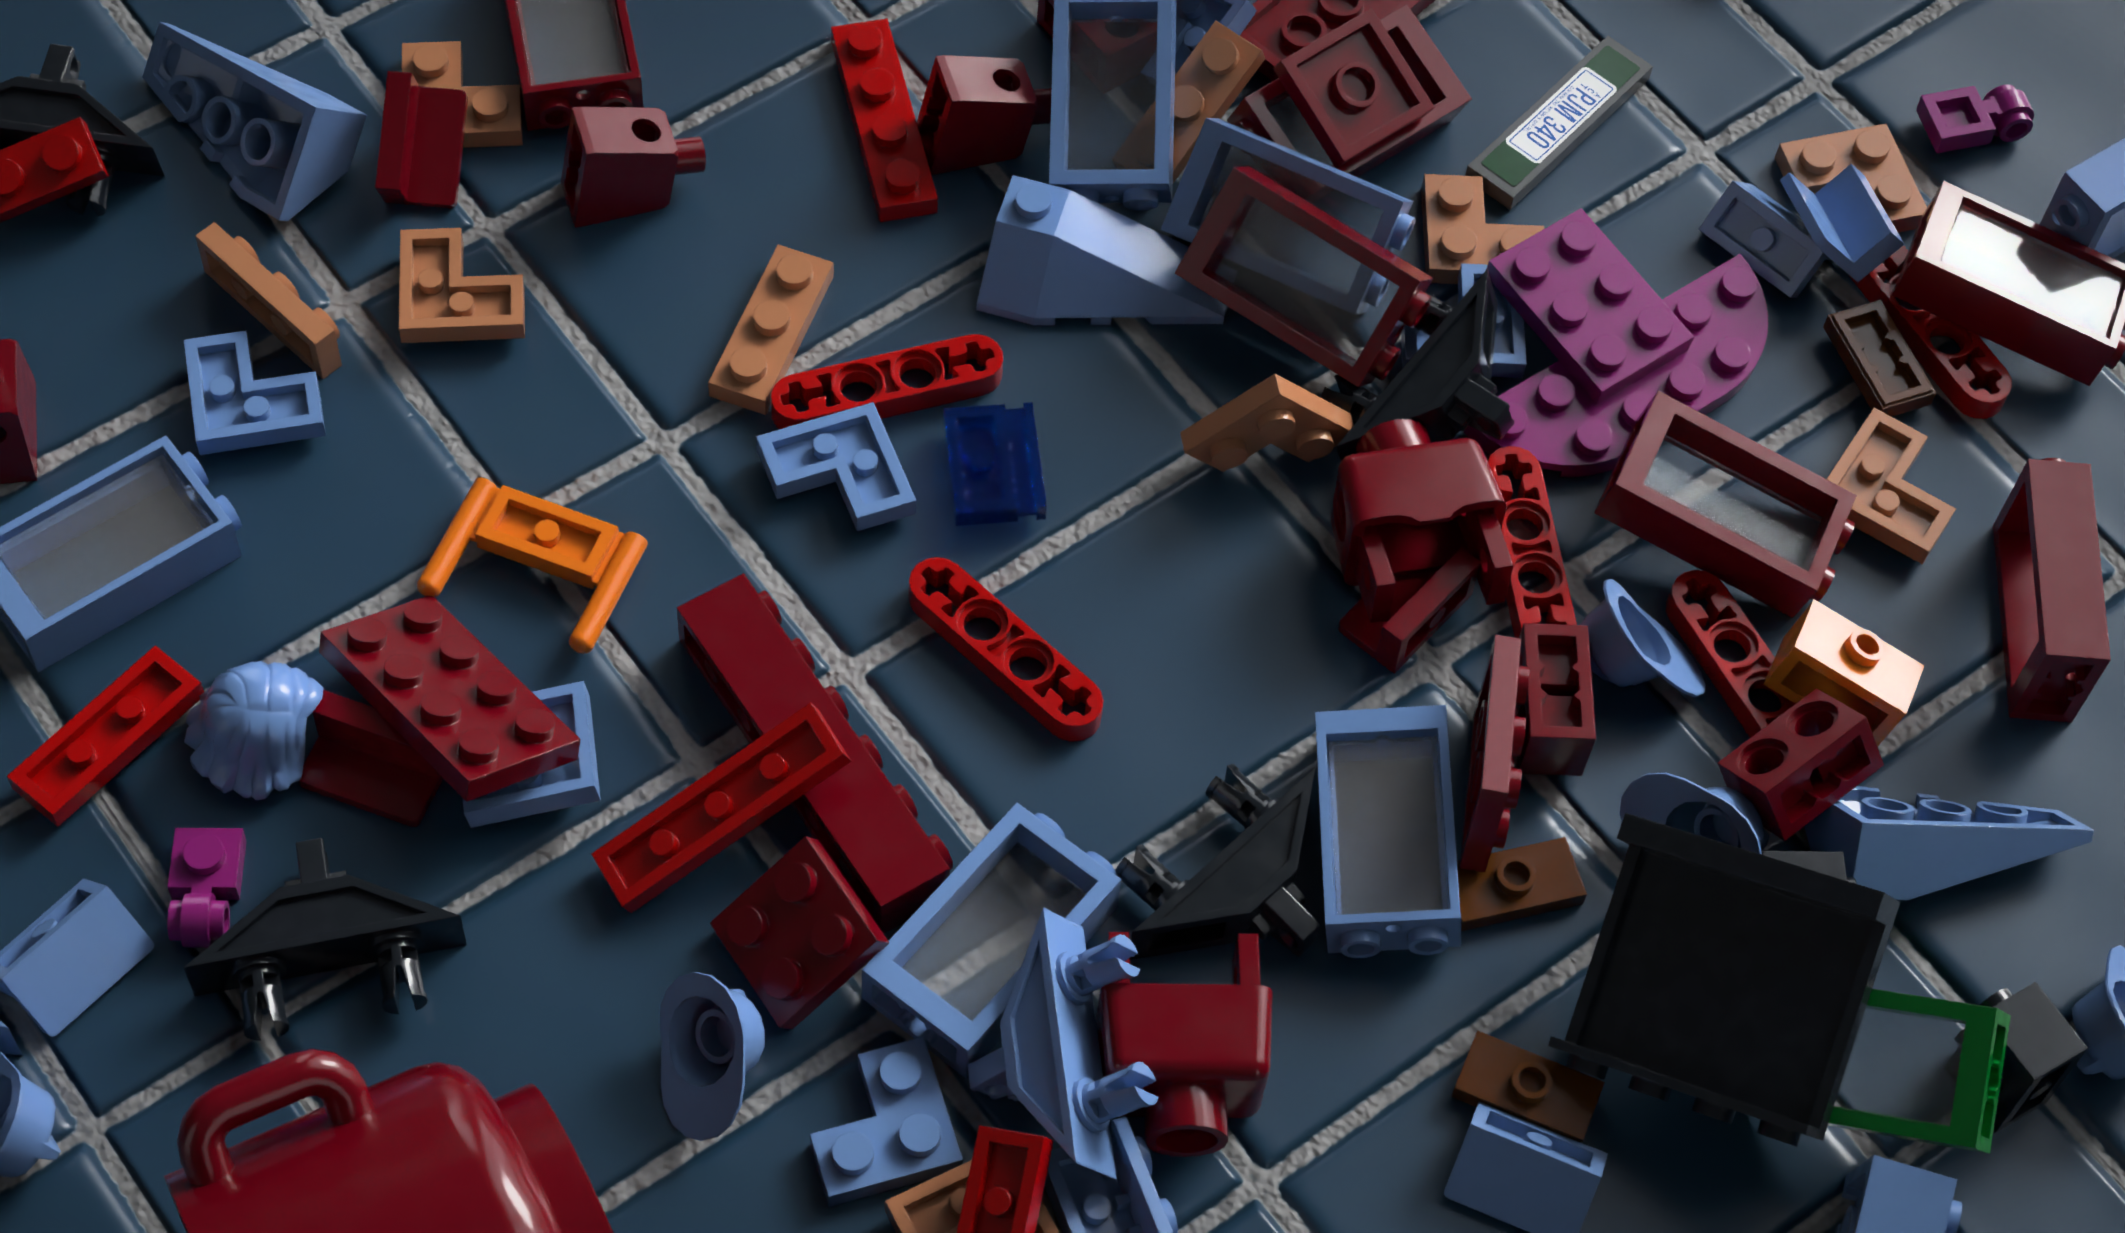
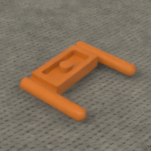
(544, 539)

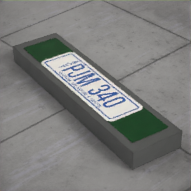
(1559, 122)

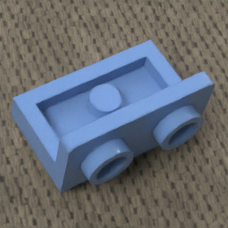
(1099, 1204)

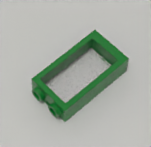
(1925, 1071)

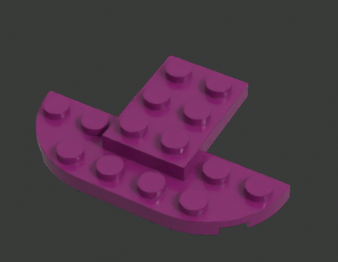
(1617, 344)

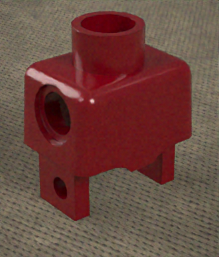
(1411, 507)
(1200, 1043)

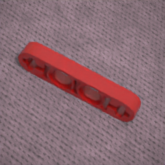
(1947, 370)
(884, 374)
(1533, 555)
(1729, 623)
(998, 653)

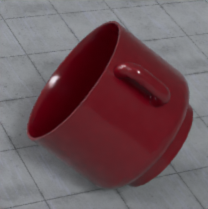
(379, 1158)

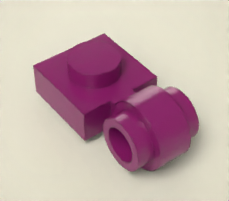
(1964, 120)
(202, 877)

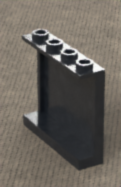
(1729, 980)

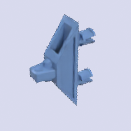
(1053, 1045)

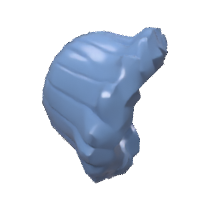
(253, 728)

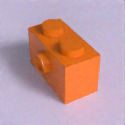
(1847, 665)

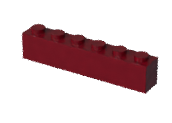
(854, 812)

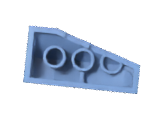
(263, 127)
(1081, 260)
(1936, 841)

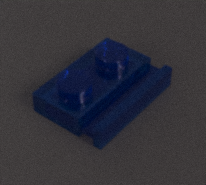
(994, 464)

